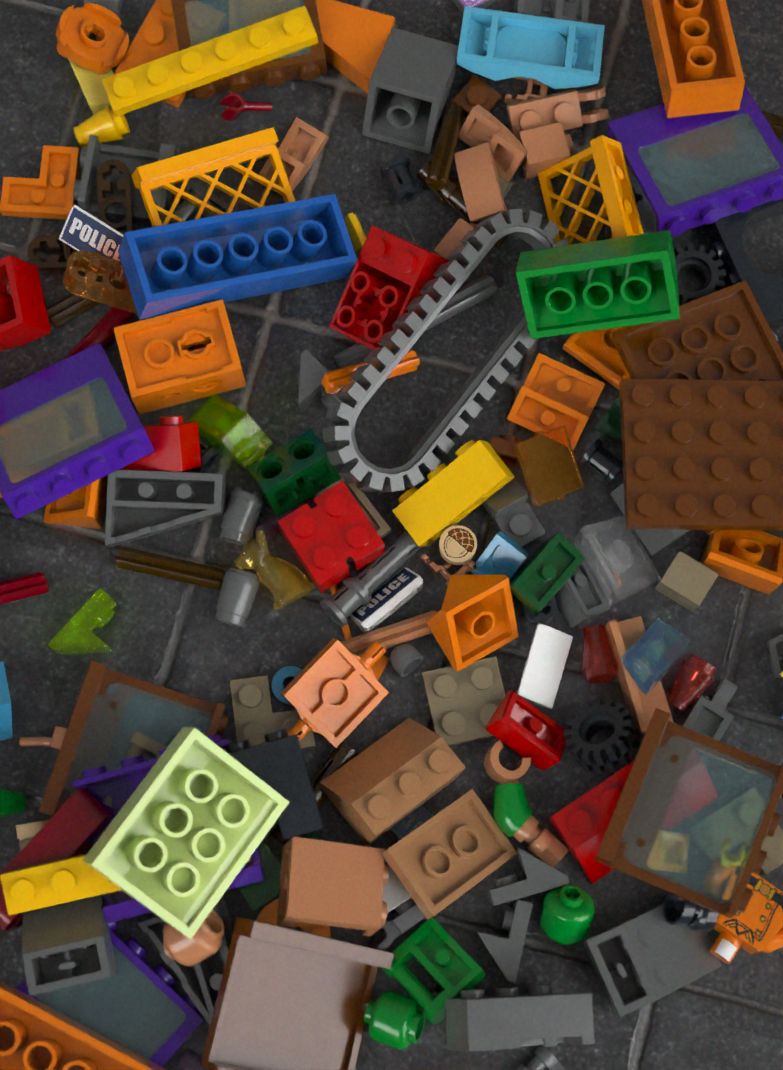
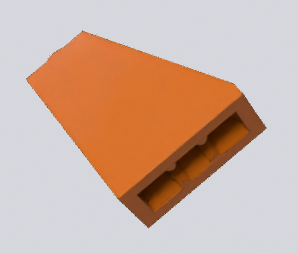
(353, 38)

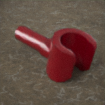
(237, 104)

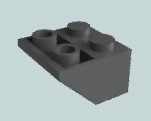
(67, 946)

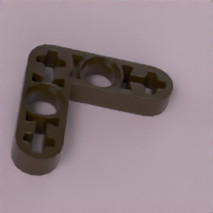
(103, 186)

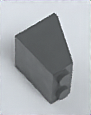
(409, 90)

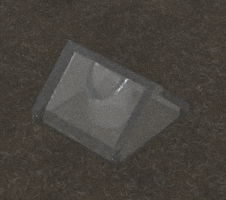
(616, 559)

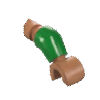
(513, 812)

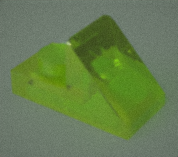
(77, 634)

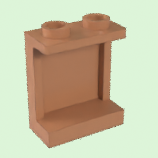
(332, 885)

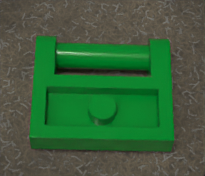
(442, 960)

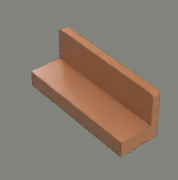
(640, 706)

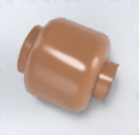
(198, 948)

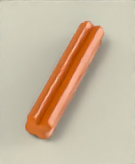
(337, 378)

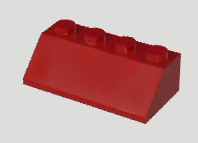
(585, 821)

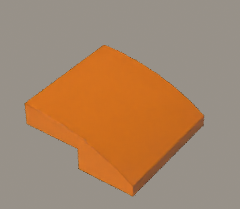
(555, 397)

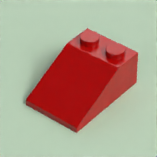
(21, 304)

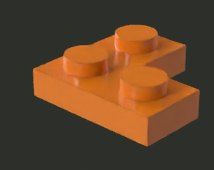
(50, 194)

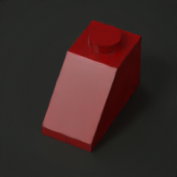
(174, 444)

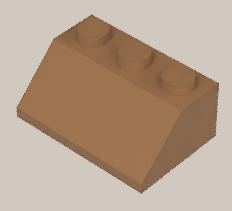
(391, 779)

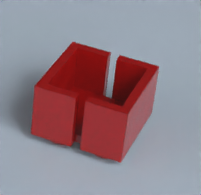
(330, 536)

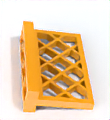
(208, 160)
(614, 185)

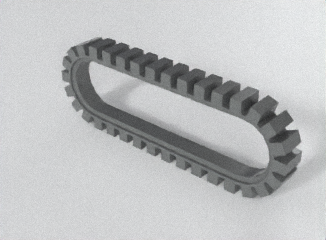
(407, 331)

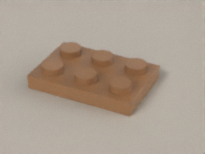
(449, 854)

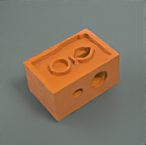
(179, 357)

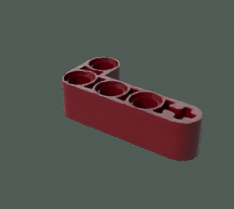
(59, 839)

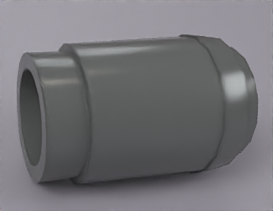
(241, 516)
(236, 597)

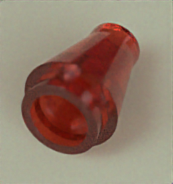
(597, 656)
(691, 681)

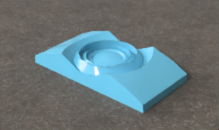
(530, 47)

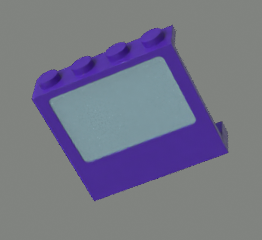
(701, 163)
(65, 431)
(134, 1008)

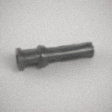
(358, 588)

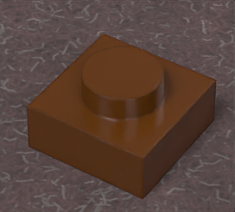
(476, 93)
(505, 449)

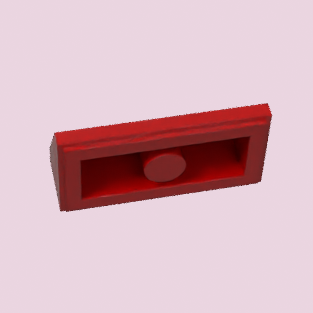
(527, 731)

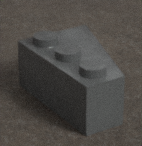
(159, 502)
(203, 979)
(518, 1019)

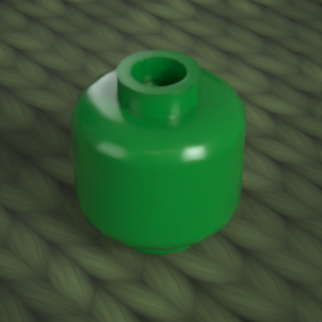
(567, 914)
(395, 1020)

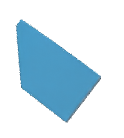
(501, 557)

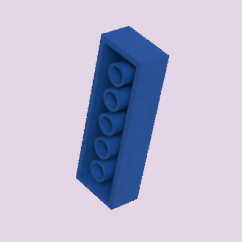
(236, 255)

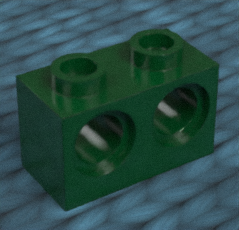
(294, 472)

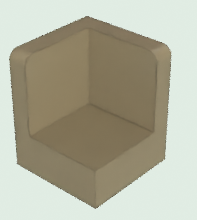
(686, 581)

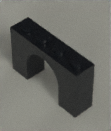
(727, 243)
(283, 768)

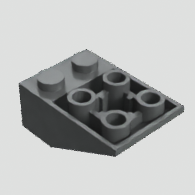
(647, 959)

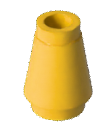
(104, 125)

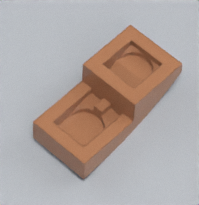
(505, 147)
(297, 152)
(479, 182)

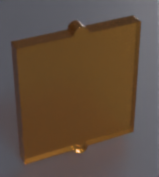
(548, 465)

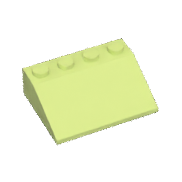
(186, 831)

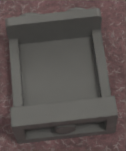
(95, 154)

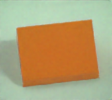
(81, 507)
(746, 558)

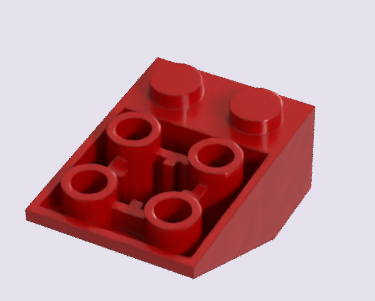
(382, 286)

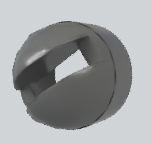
(405, 659)

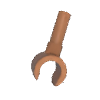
(54, 742)

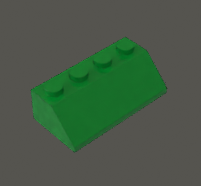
(599, 284)

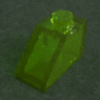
(232, 431)

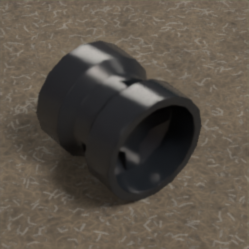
(683, 912)

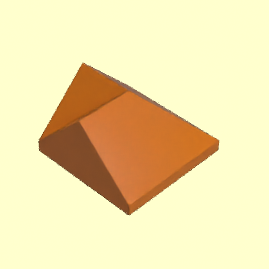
(474, 618)

